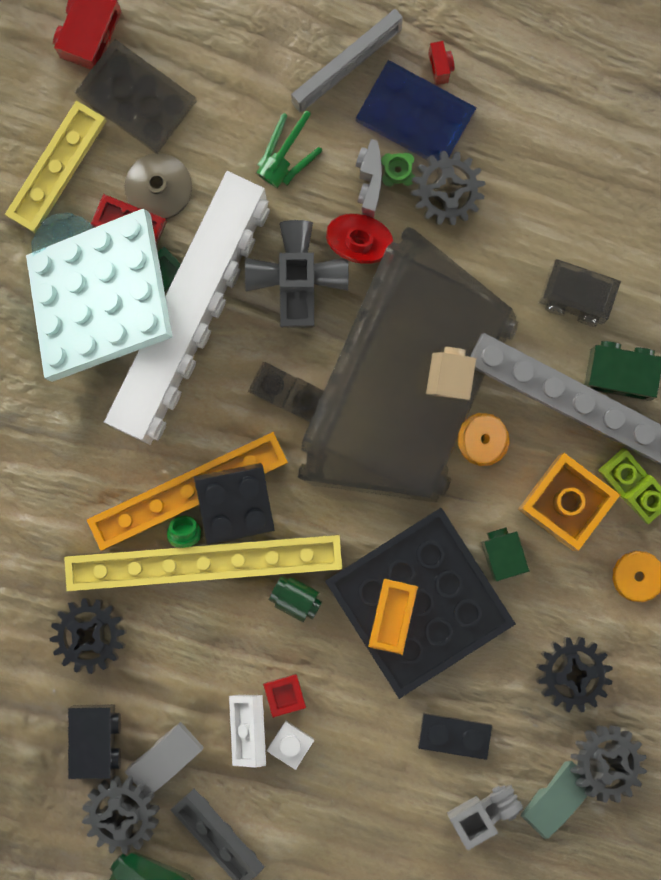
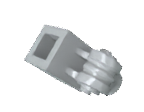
(476, 818)

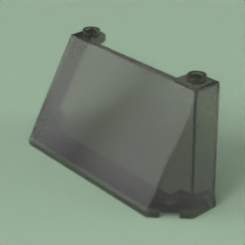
(374, 418)

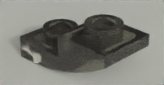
(286, 391)

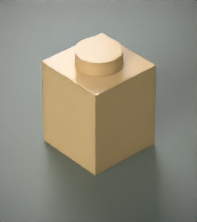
(451, 374)

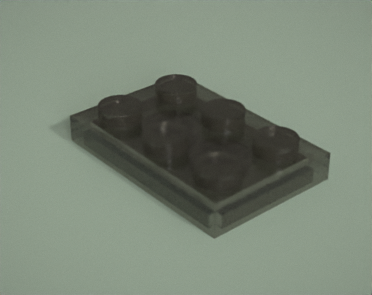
(135, 96)

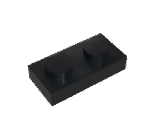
(455, 736)

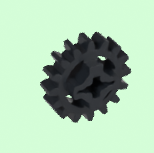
(76, 625)
(559, 676)

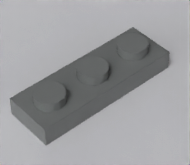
(217, 837)

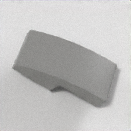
(370, 163)
(164, 759)

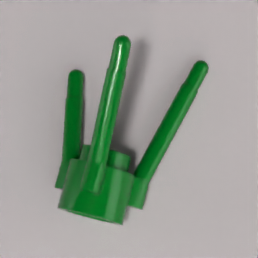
(274, 167)

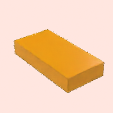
(393, 616)

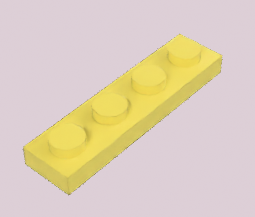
(56, 167)

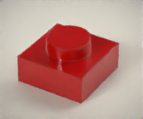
(441, 62)
(284, 695)

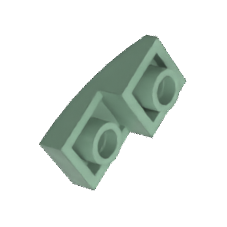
(555, 803)

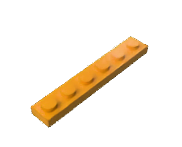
(177, 494)

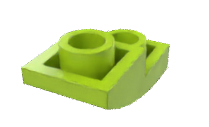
(633, 485)

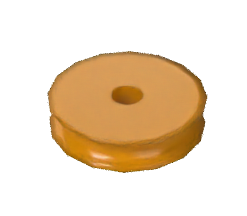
(470, 438)
(625, 581)

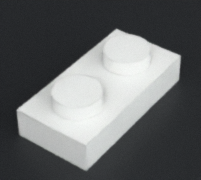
(247, 730)

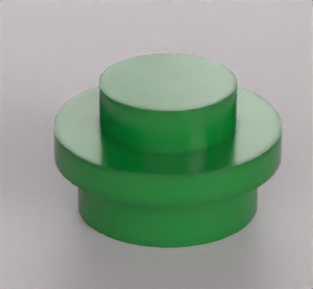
(183, 532)

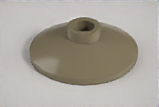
(168, 199)

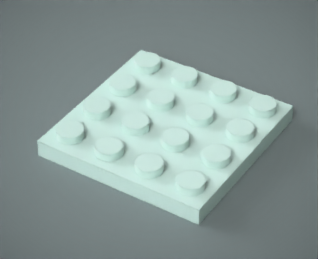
(98, 296)

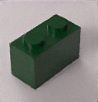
(624, 371)

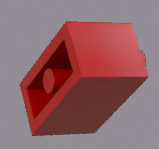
(86, 31)

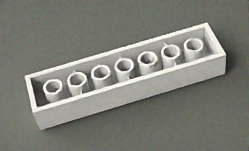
(191, 304)

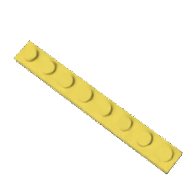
(203, 563)

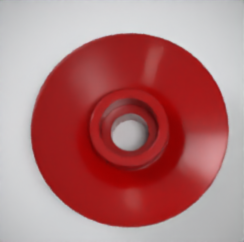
(358, 238)

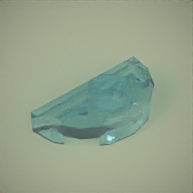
(58, 228)

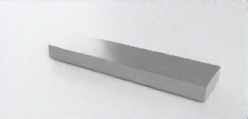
(347, 61)

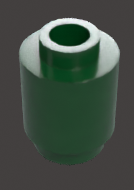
(295, 599)

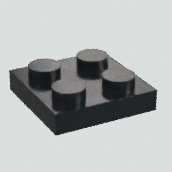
(234, 503)

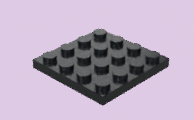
(452, 606)

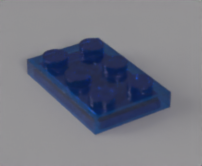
(415, 112)

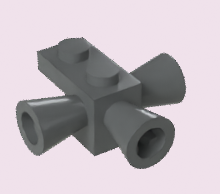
(296, 275)

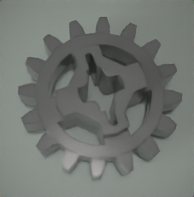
(446, 171)
(595, 771)
(112, 827)

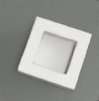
(290, 745)

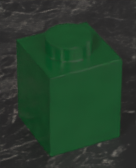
(504, 554)

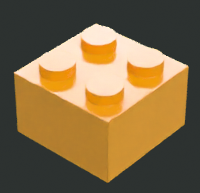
(569, 502)

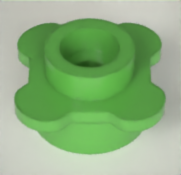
(403, 161)

